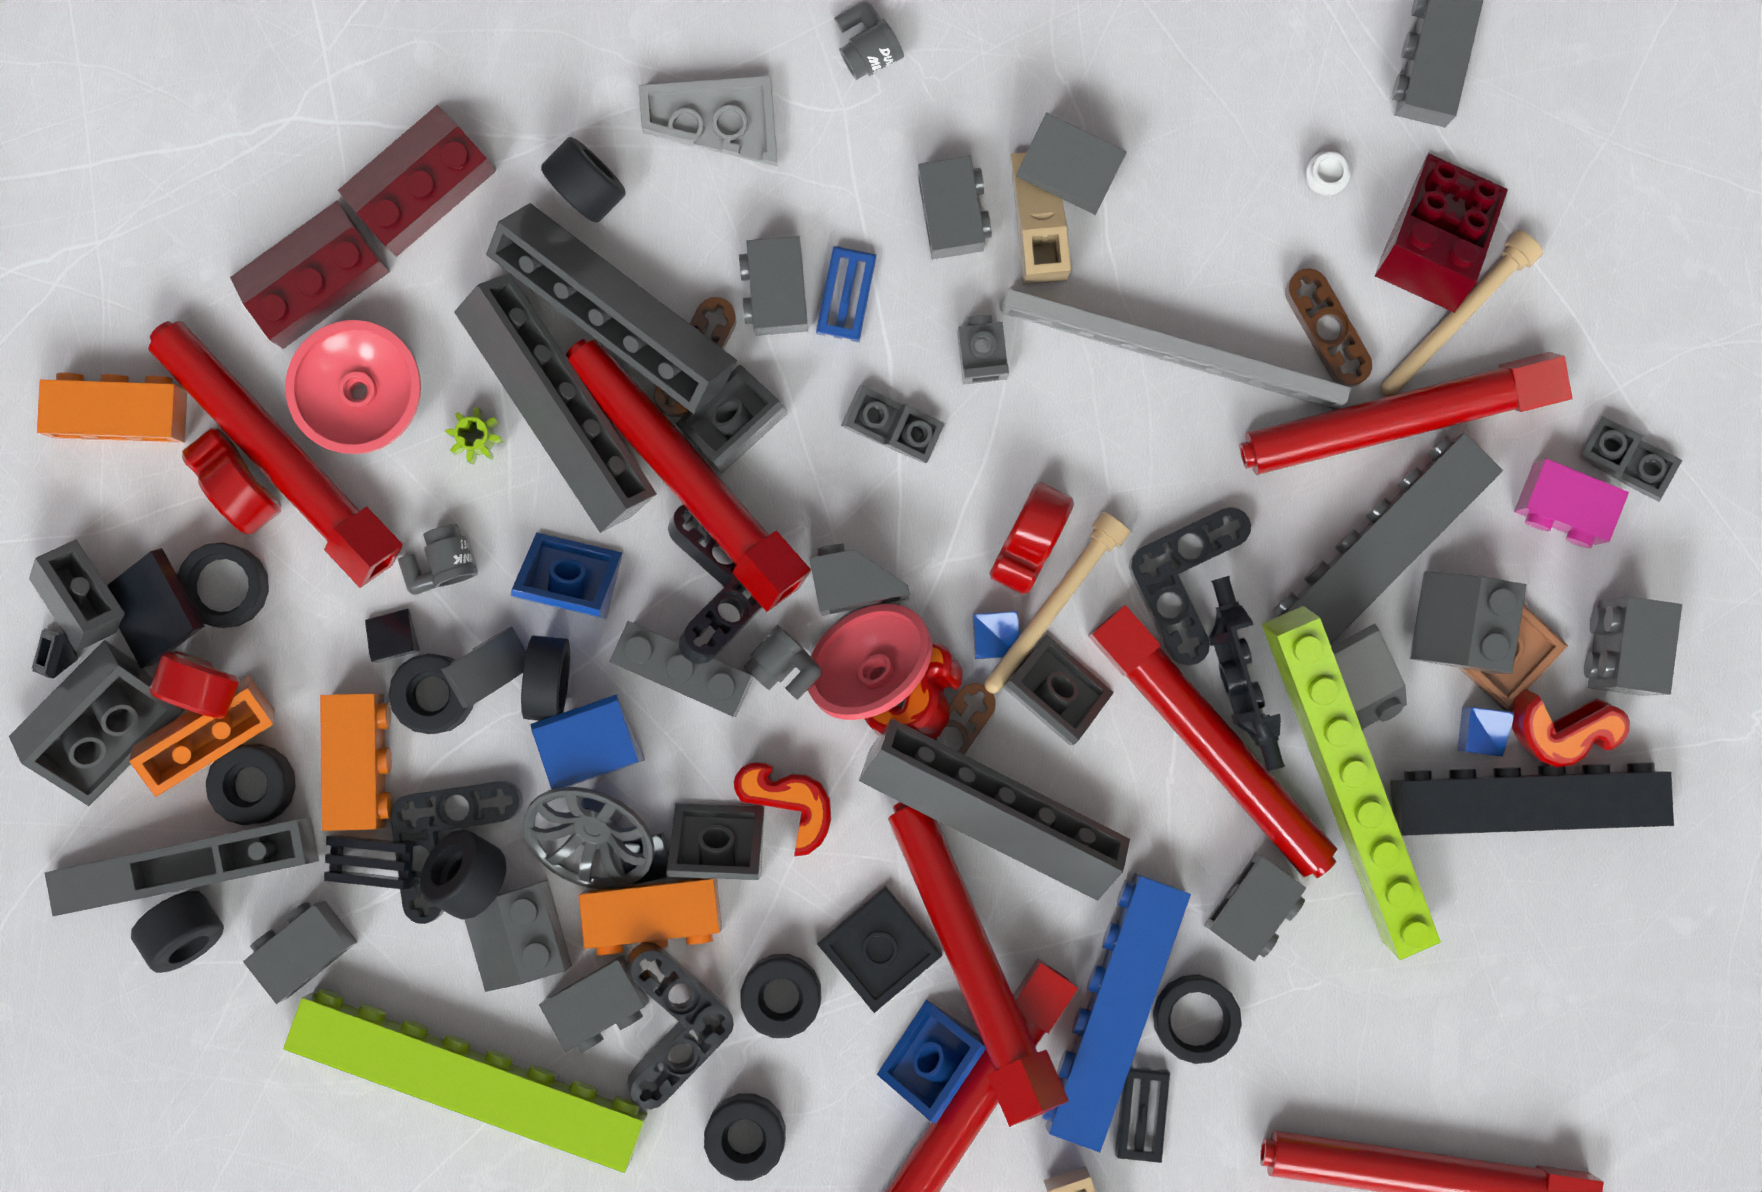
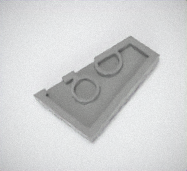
(716, 115)

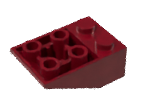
(1442, 233)

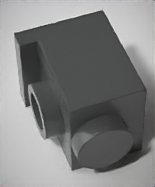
(978, 366)

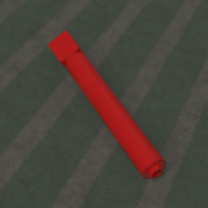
(1513, 386)
(353, 536)
(763, 561)
(1214, 742)
(1022, 1076)
(934, 1158)
(1405, 1170)

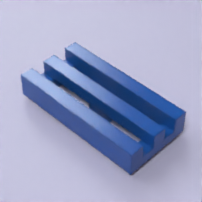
(839, 331)

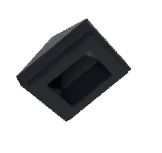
(53, 654)

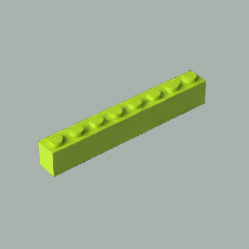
(1351, 781)
(466, 1080)

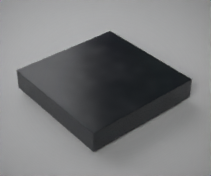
(154, 607)
(879, 949)

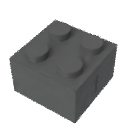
(1633, 646)

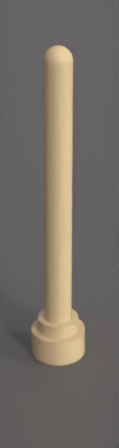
(1519, 252)
(1106, 535)

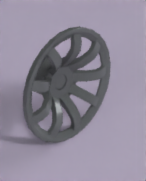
(593, 825)

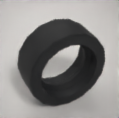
(257, 583)
(545, 677)
(1199, 1053)

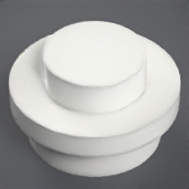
(1327, 173)

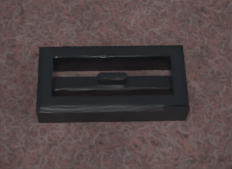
(337, 859)
(1145, 1076)

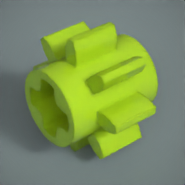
(468, 425)

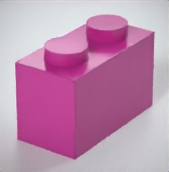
(1570, 503)

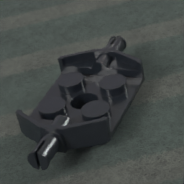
(1233, 659)

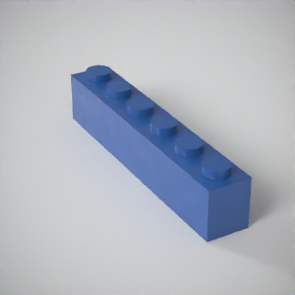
(1117, 1010)

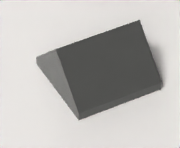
(1071, 163)
(733, 419)
(1058, 690)
(716, 842)

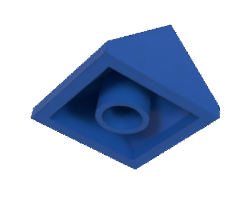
(568, 575)
(586, 743)
(932, 1060)

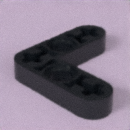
(1169, 580)
(732, 593)
(427, 833)
(690, 1017)

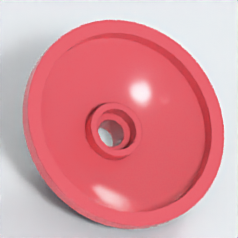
(324, 381)
(870, 661)

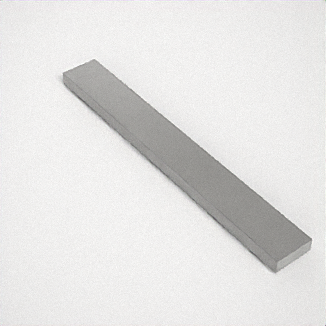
(1175, 350)

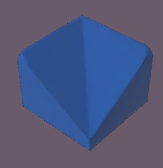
(994, 633)
(1484, 731)

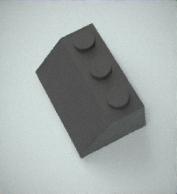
(90, 723)

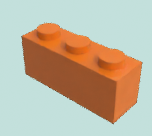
(112, 408)
(199, 740)
(354, 761)
(650, 914)

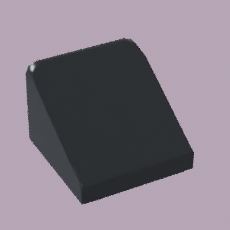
(391, 636)
(659, 863)

